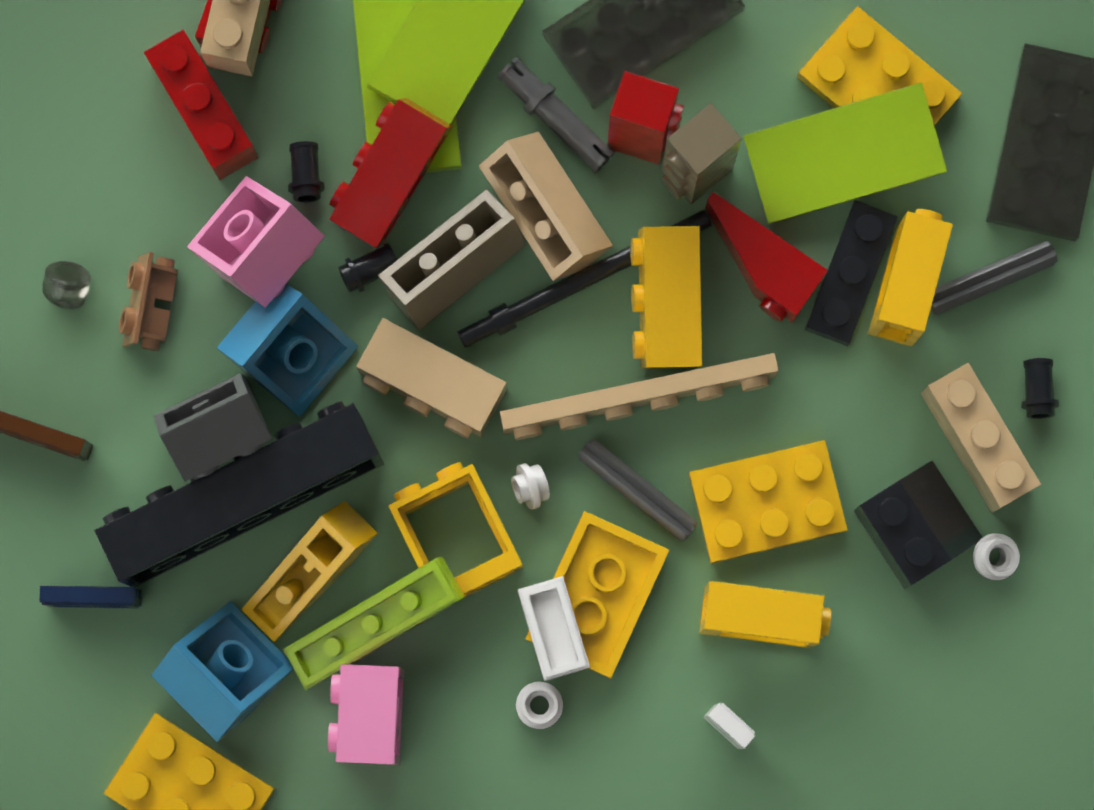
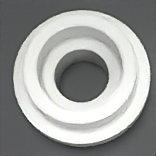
(530, 485)
(1008, 559)
(528, 716)

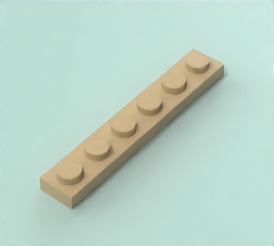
(658, 392)

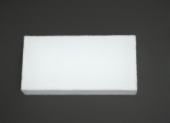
(553, 628)
(729, 725)

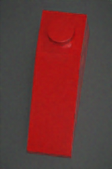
(771, 266)

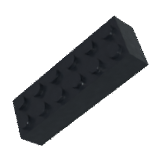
(238, 495)

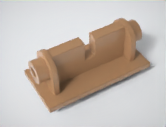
(148, 284)

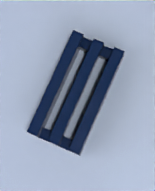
(90, 597)

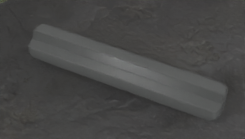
(993, 277)
(637, 490)

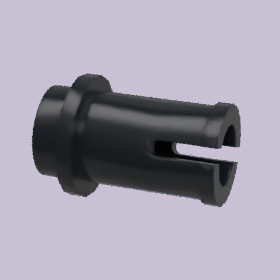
(305, 172)
(366, 268)
(1039, 389)

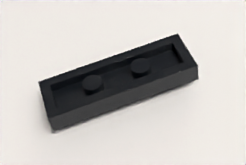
(851, 273)

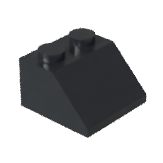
(918, 524)

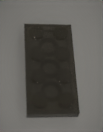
(629, 36)
(1046, 145)

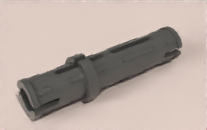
(555, 114)

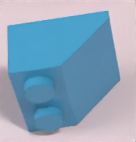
(288, 348)
(222, 670)

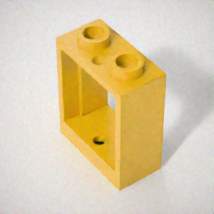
(910, 277)
(449, 480)
(764, 614)

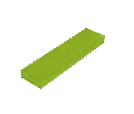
(374, 622)

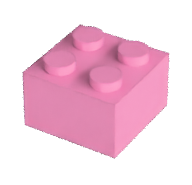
(256, 241)
(367, 714)

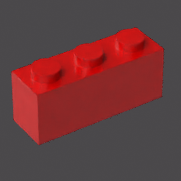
(201, 104)
(643, 117)
(388, 171)

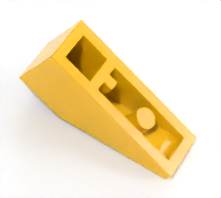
(309, 569)

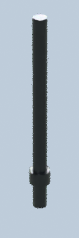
(504, 317)

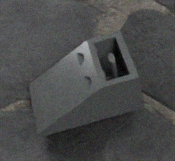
(213, 427)

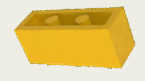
(667, 297)

